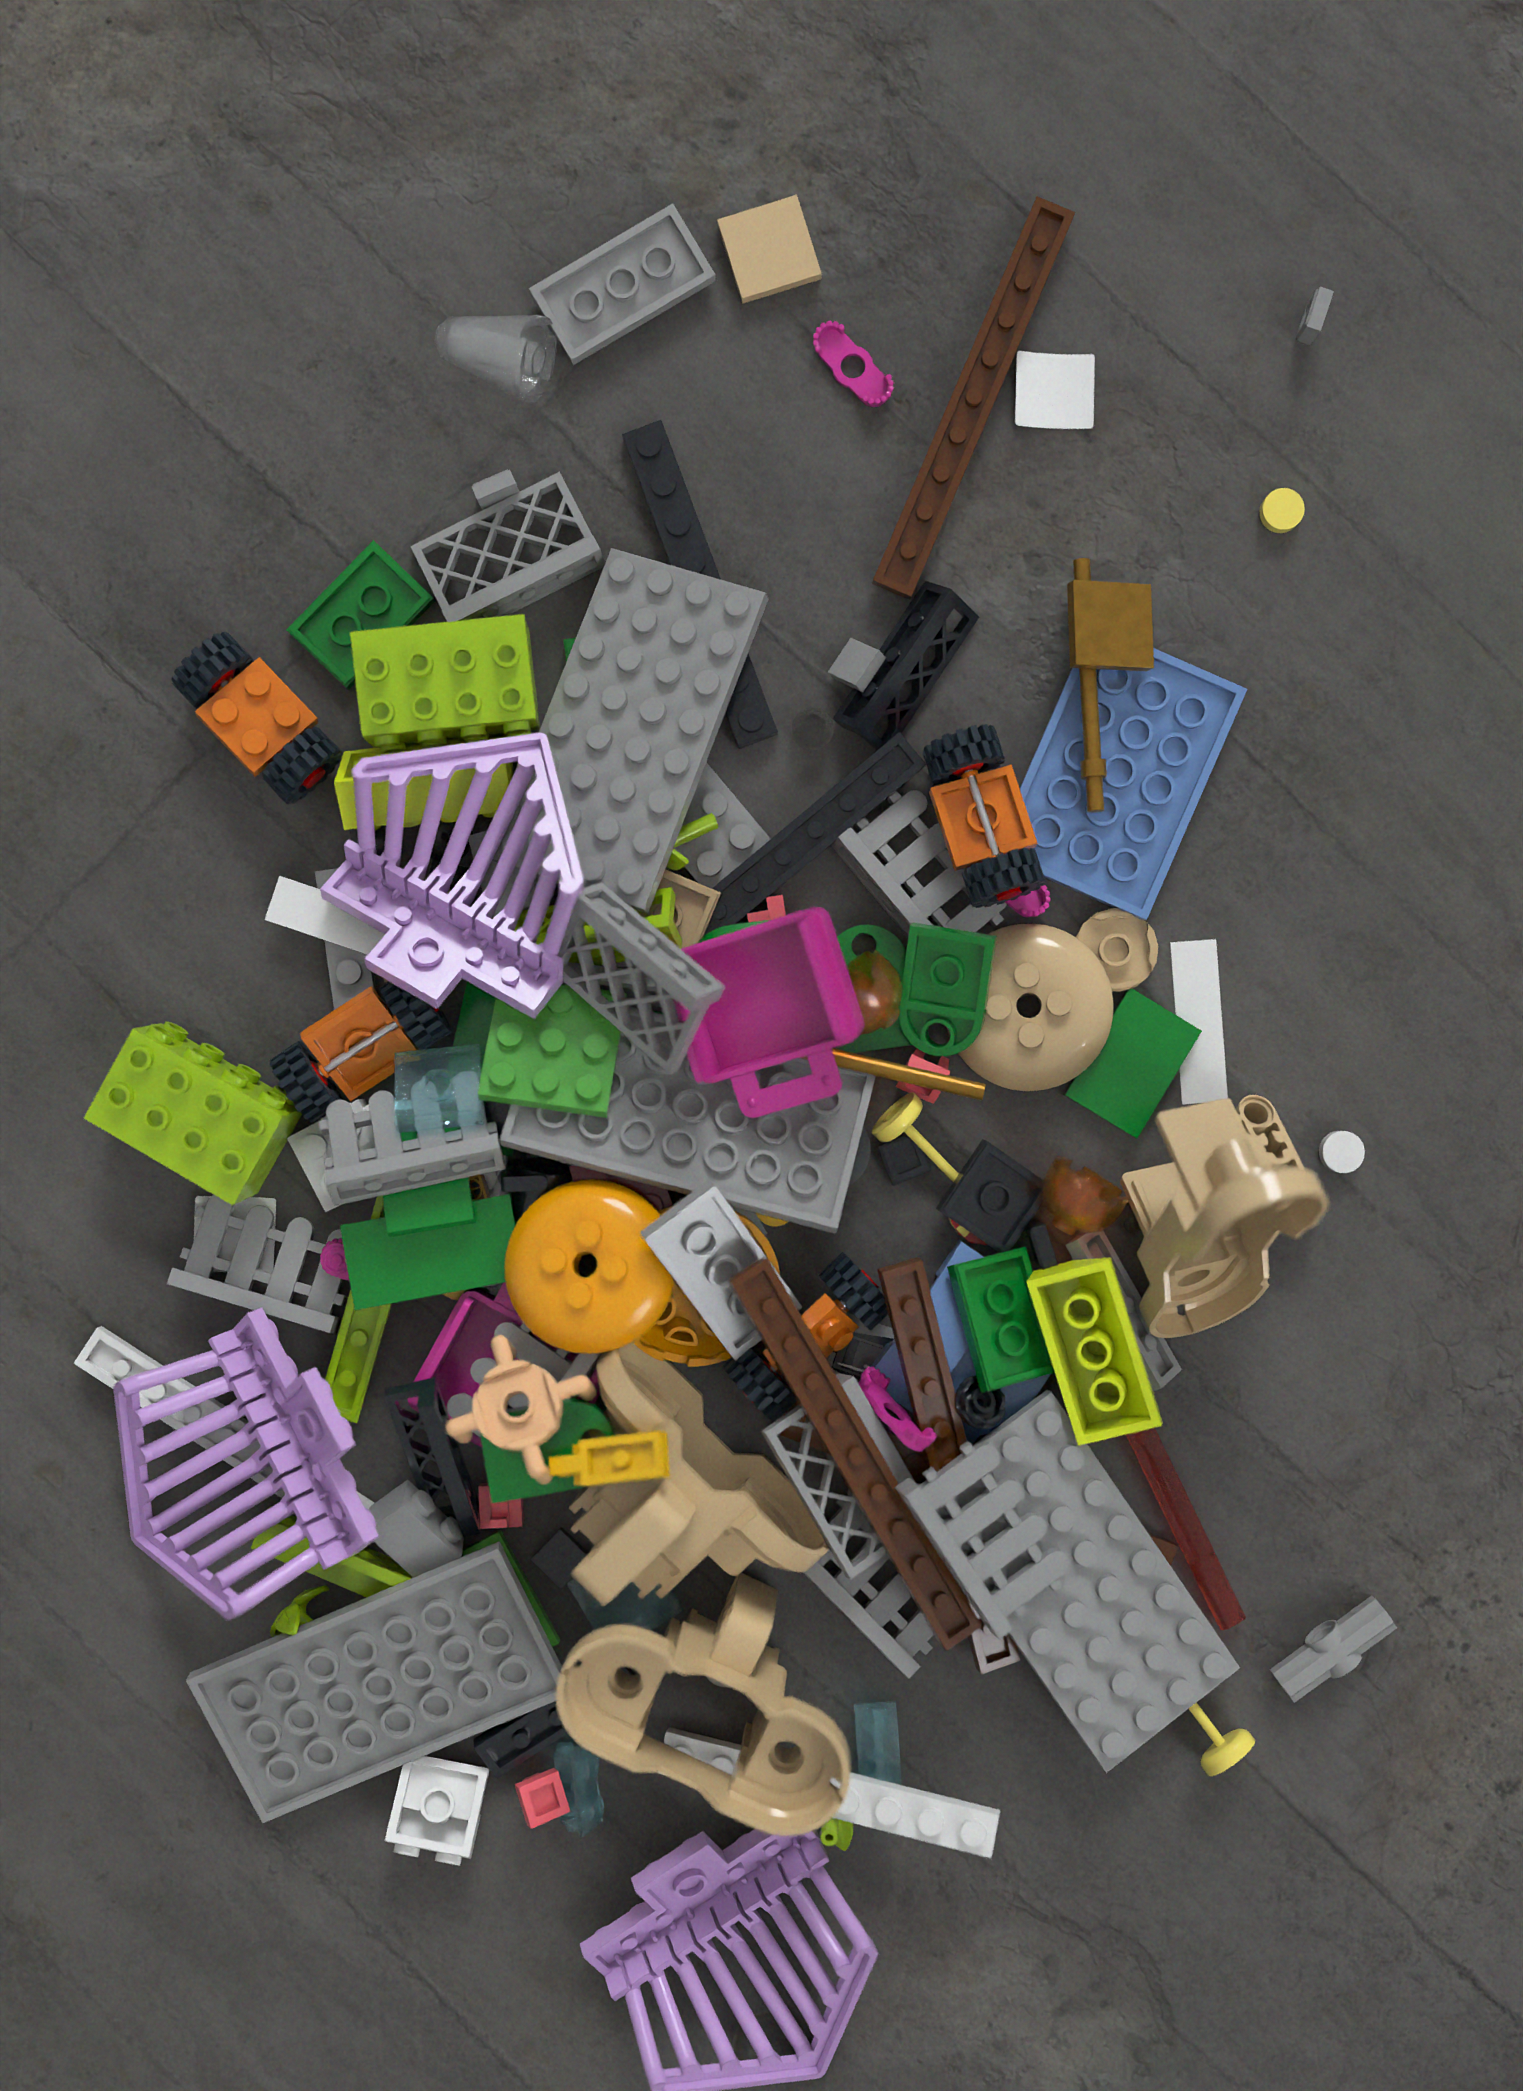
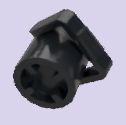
(531, 1179)

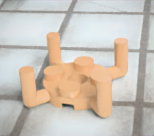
(532, 1428)

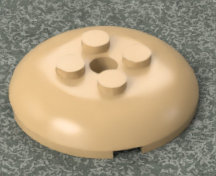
(1072, 1018)

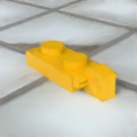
(615, 1459)

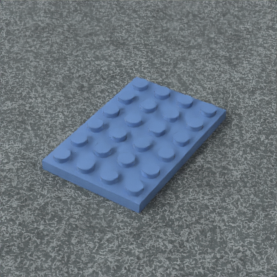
(1159, 750)

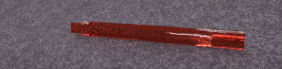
(1186, 1528)

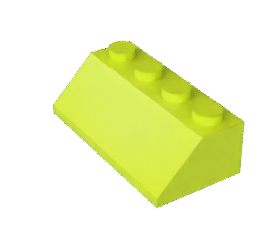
(417, 789)
(1093, 1349)

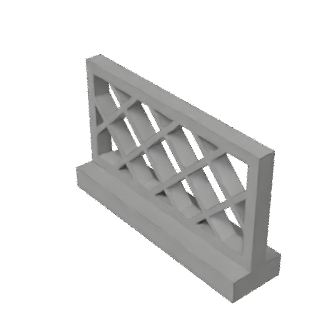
(532, 580)
(646, 952)
(816, 1510)

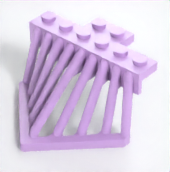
(436, 935)
(298, 1437)
(701, 1895)

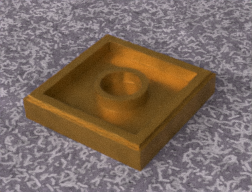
(1110, 625)

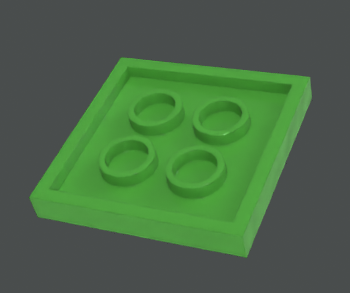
(552, 1061)

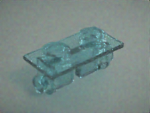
(878, 1741)
(580, 1769)

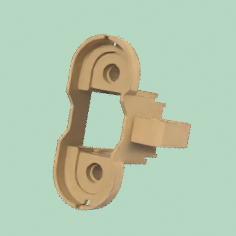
(1217, 1211)
(710, 1504)
(770, 1785)

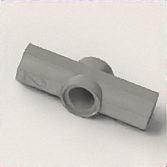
(1333, 1648)

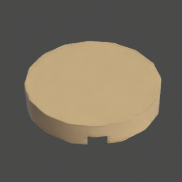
(1122, 945)

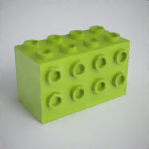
(445, 682)
(194, 1111)

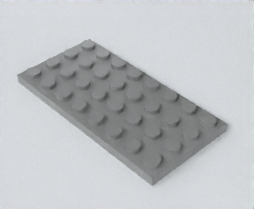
(641, 715)
(685, 1132)
(1122, 1633)
(379, 1682)

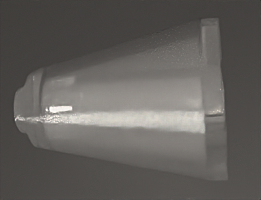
(501, 350)

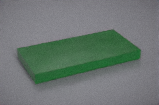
(428, 1262)

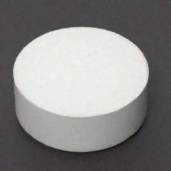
(1341, 1151)

